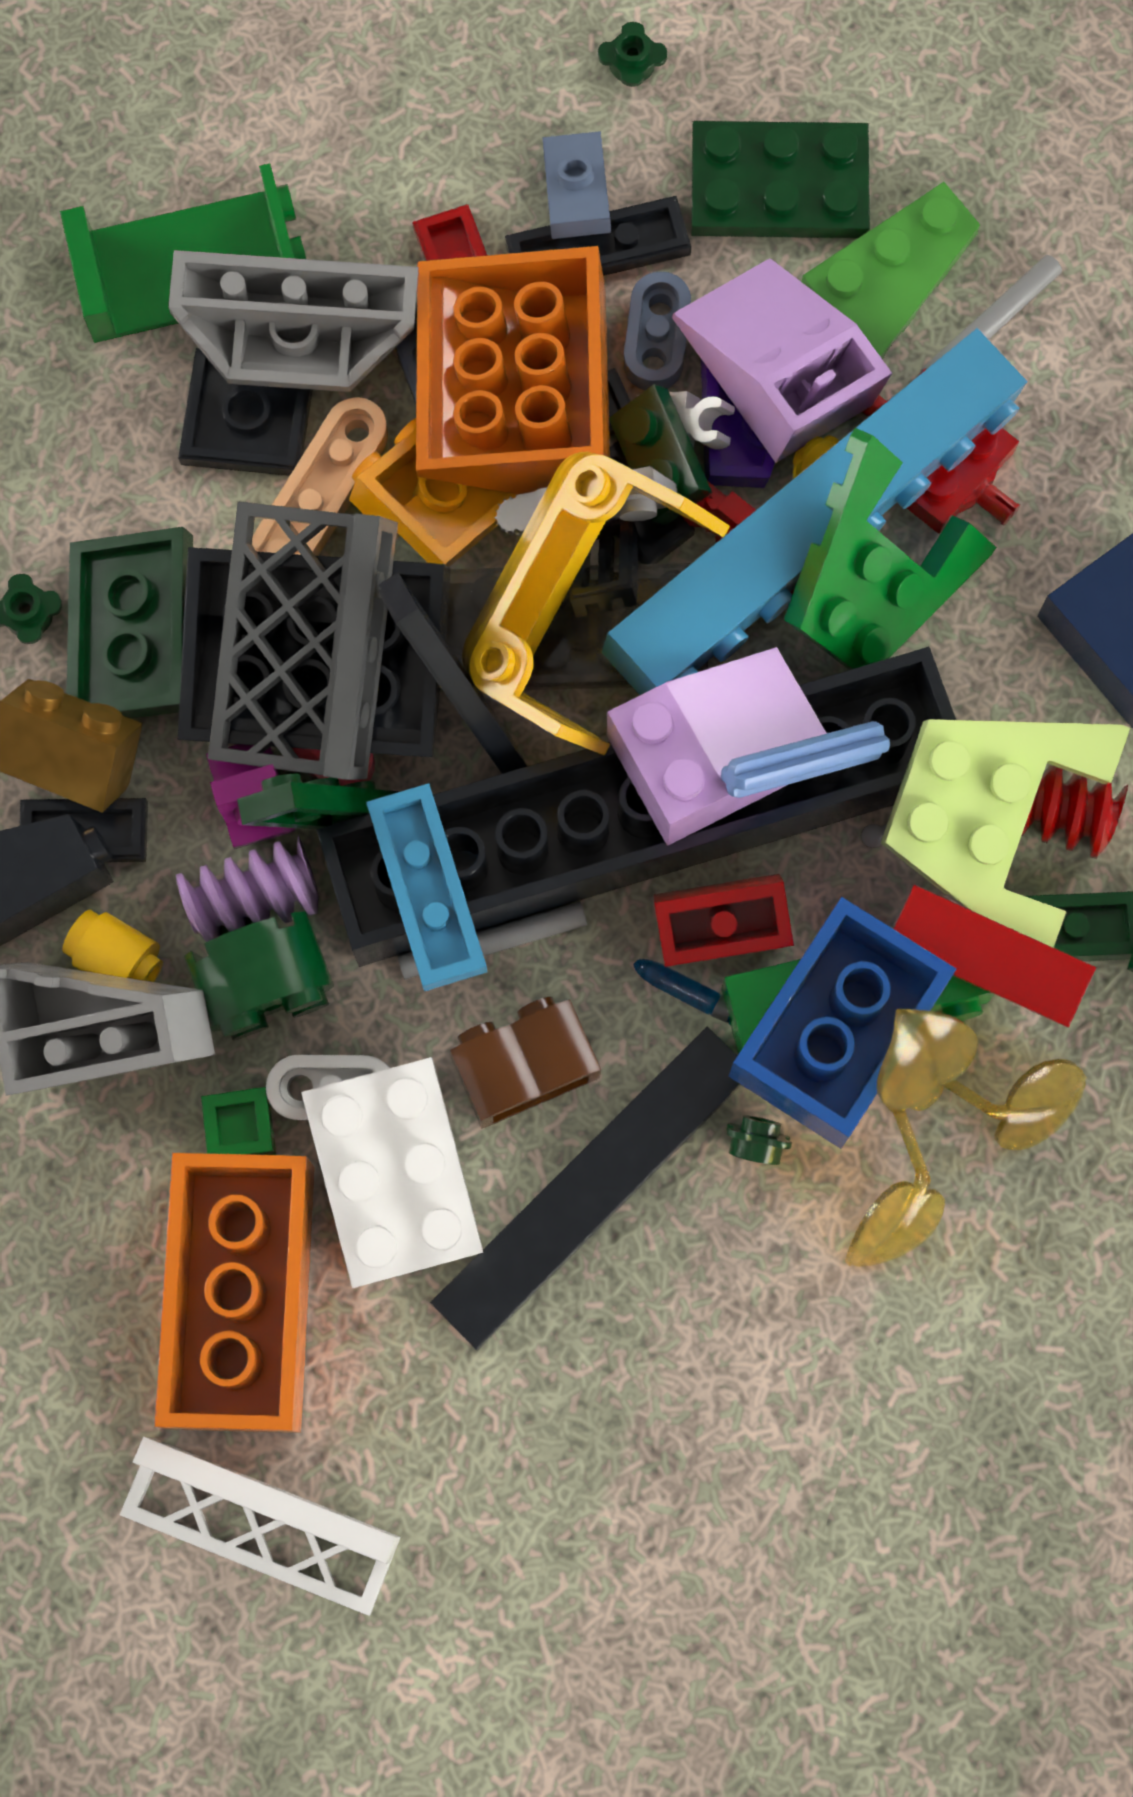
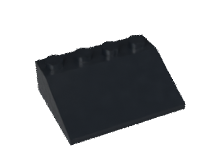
(406, 689)

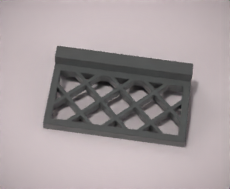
(356, 645)

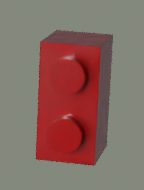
(723, 920)

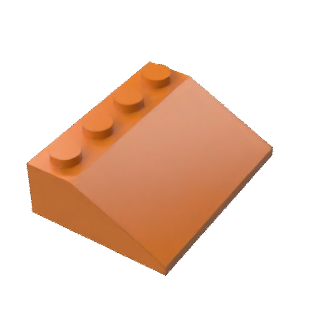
(510, 367)

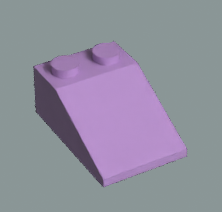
(693, 726)

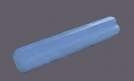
(804, 759)

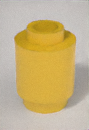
(111, 948)

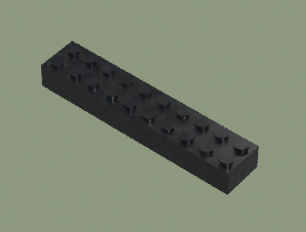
(583, 830)

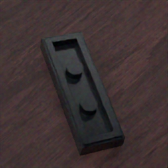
(638, 237)

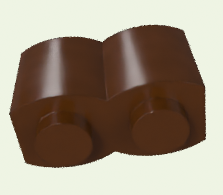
(524, 1061)

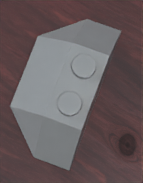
(292, 316)

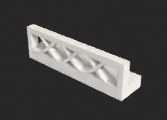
(269, 1501)

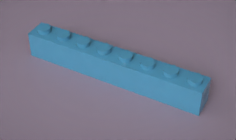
(761, 559)

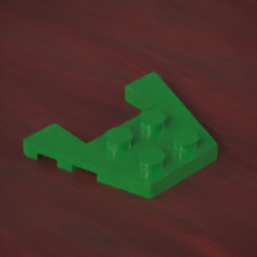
(858, 588)

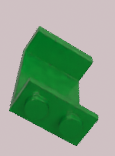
(128, 266)

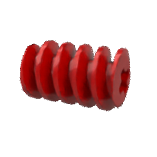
(1076, 810)

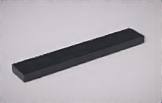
(589, 1190)

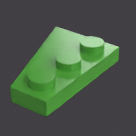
(896, 265)

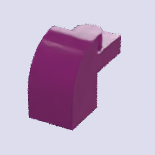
(237, 781)

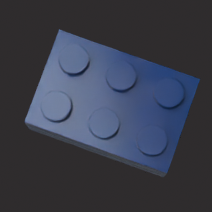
(835, 1021)

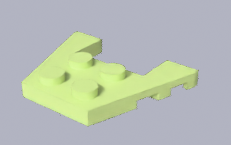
(971, 800)

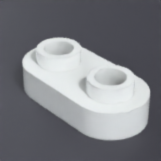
(320, 1070)

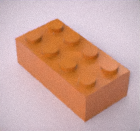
(235, 1293)

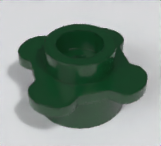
(632, 69)
(44, 605)
(757, 1140)

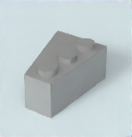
(90, 1025)

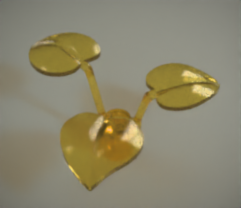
(924, 1057)

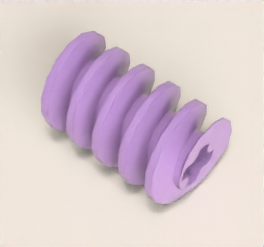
(249, 892)

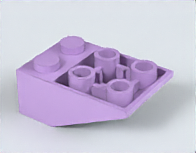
(783, 356)

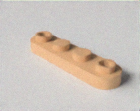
(325, 471)

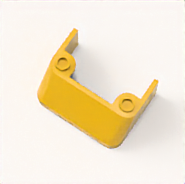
(541, 571)

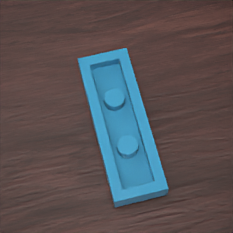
(427, 887)

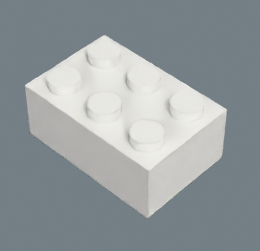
(392, 1172)

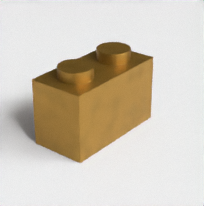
(67, 744)

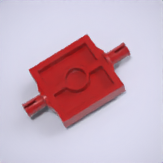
(966, 483)

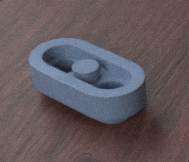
(655, 334)

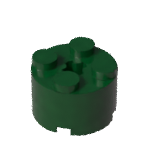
(260, 973)

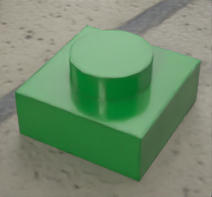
(238, 1123)

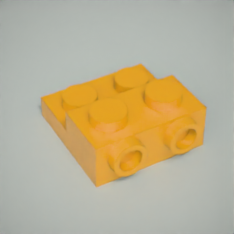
(432, 515)

